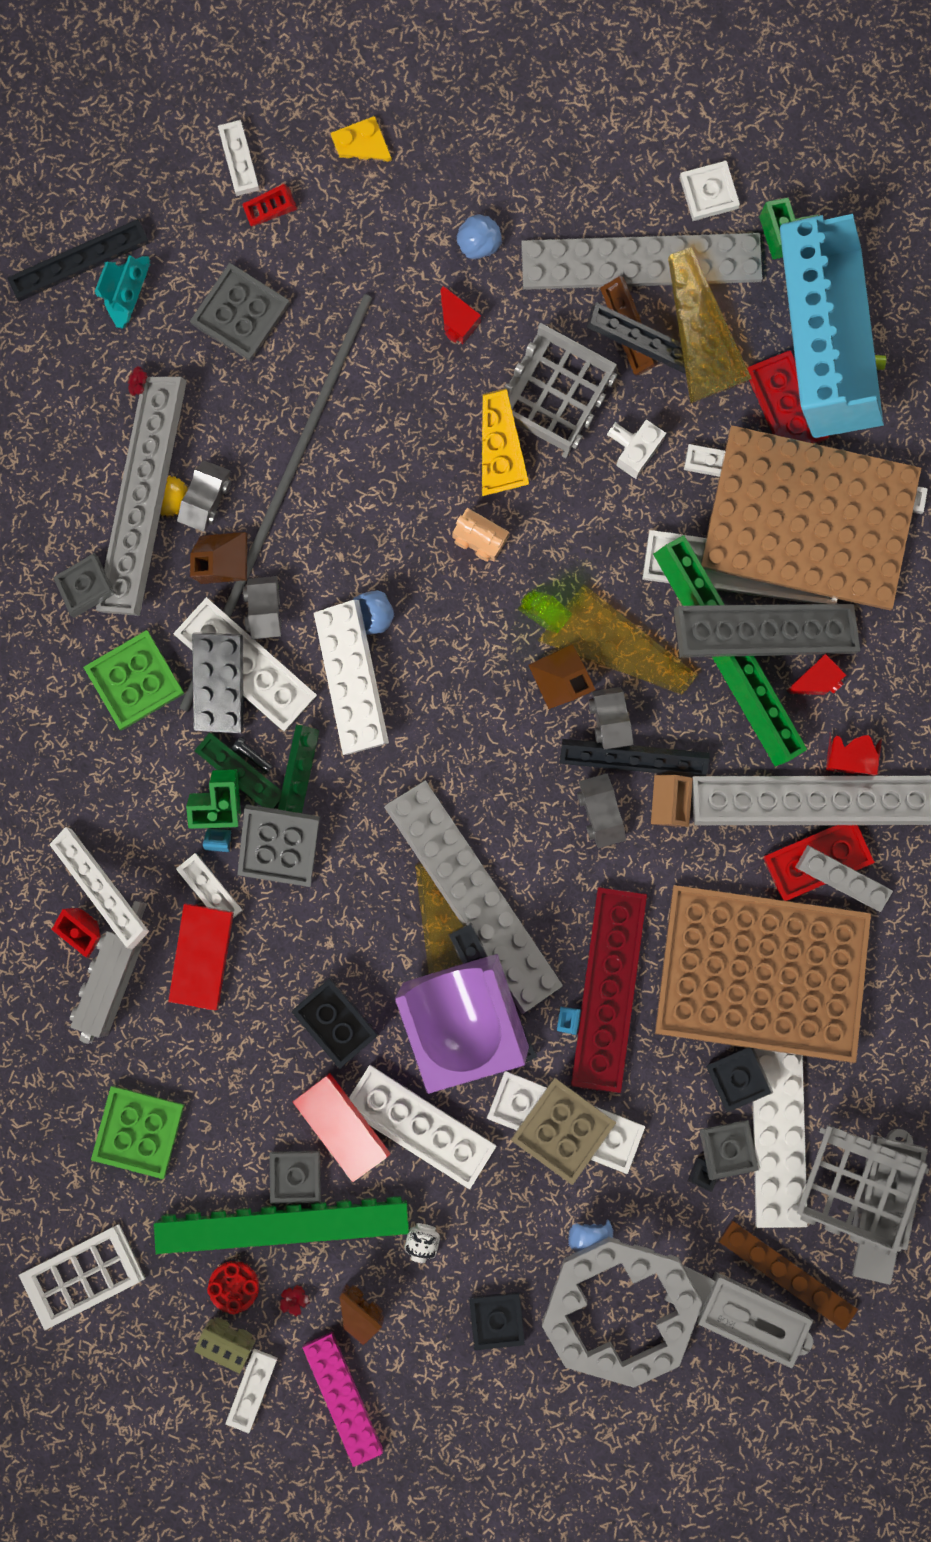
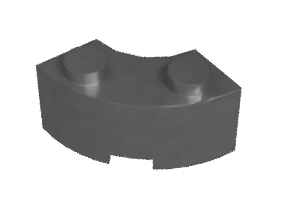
(204, 495)
(263, 607)
(611, 718)
(602, 811)

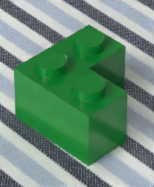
(771, 218)
(220, 806)

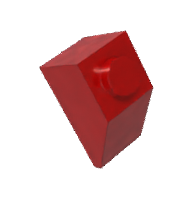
(458, 317)
(819, 679)
(78, 930)

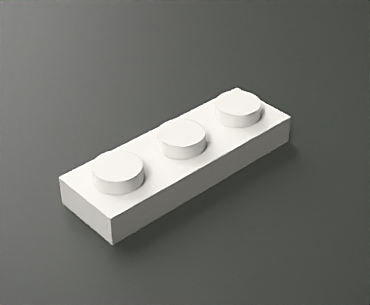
(238, 158)
(207, 885)
(251, 1391)

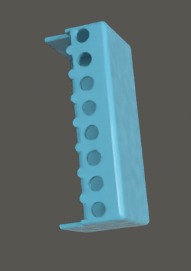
(831, 325)

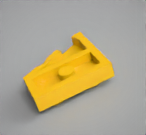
(361, 141)

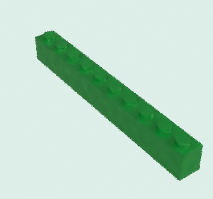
(740, 672)
(281, 1226)

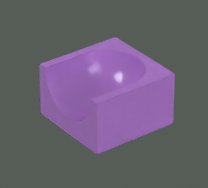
(462, 1023)

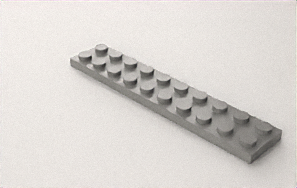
(637, 259)
(142, 493)
(811, 800)
(473, 893)

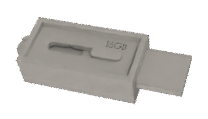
(106, 984)
(869, 1262)
(751, 1318)

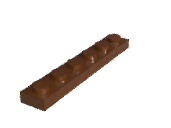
(788, 1275)

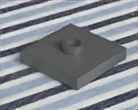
(84, 585)
(729, 1150)
(295, 1176)

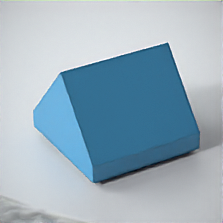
(217, 840)
(569, 1020)

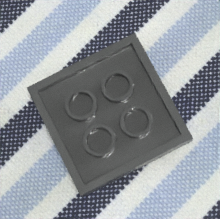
(240, 312)
(278, 845)

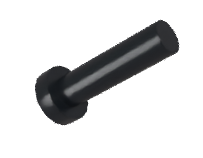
(251, 754)

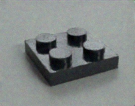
(739, 1079)
(496, 1321)

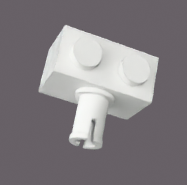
(637, 446)

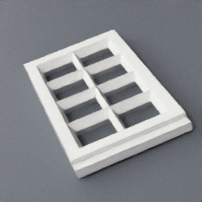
(38, 1297)

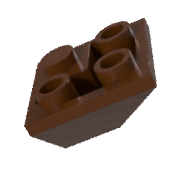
(219, 558)
(561, 677)
(359, 1316)

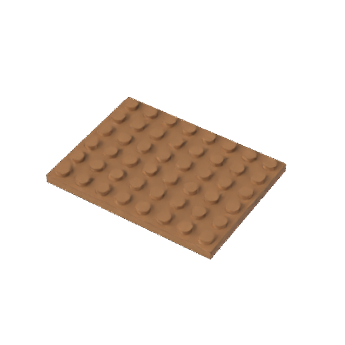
(810, 518)
(763, 974)

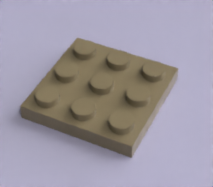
(563, 1131)

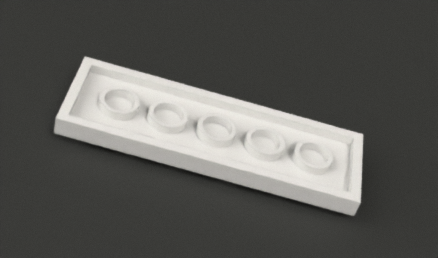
(351, 677)
(265, 679)
(518, 1096)
(421, 1127)

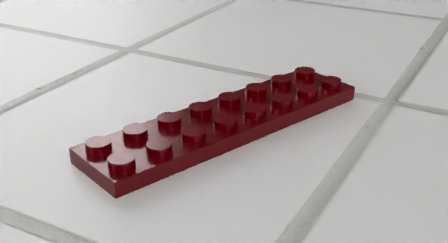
(609, 990)

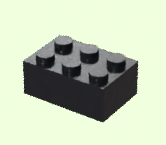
(335, 1022)

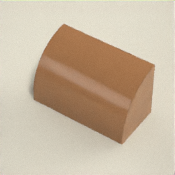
(671, 800)

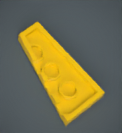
(501, 451)

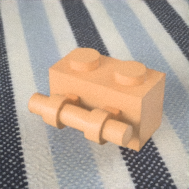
(480, 535)

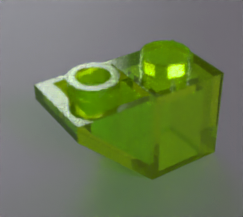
(545, 610)

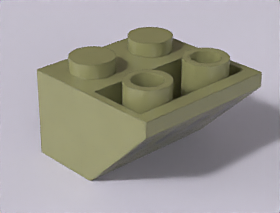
(225, 1344)

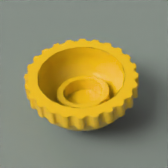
(173, 495)

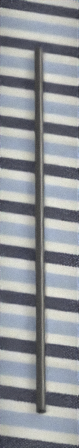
(292, 466)

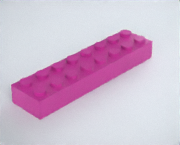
(342, 1399)

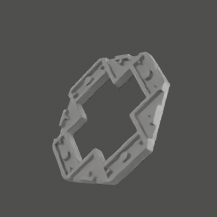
(604, 1360)

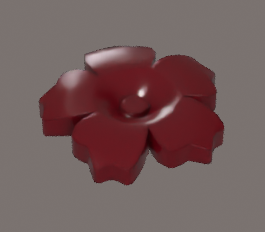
(136, 381)
(293, 1300)

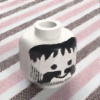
(422, 1242)

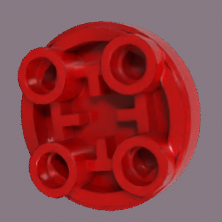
(233, 1287)

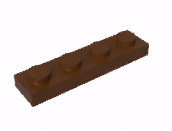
(619, 299)

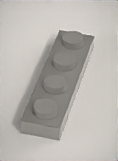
(844, 878)

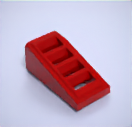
(275, 194)

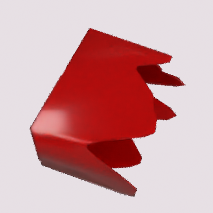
(857, 756)

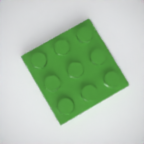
(134, 680)
(137, 1132)

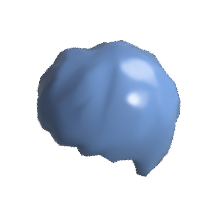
(479, 237)
(376, 611)
(586, 1235)

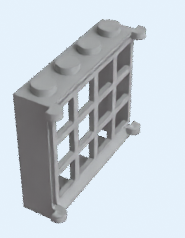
(523, 374)
(873, 1152)

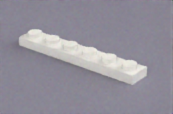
(99, 888)

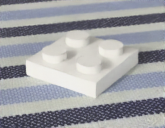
(709, 190)

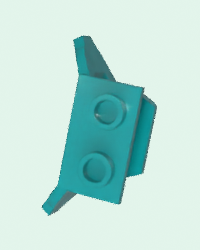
(121, 287)

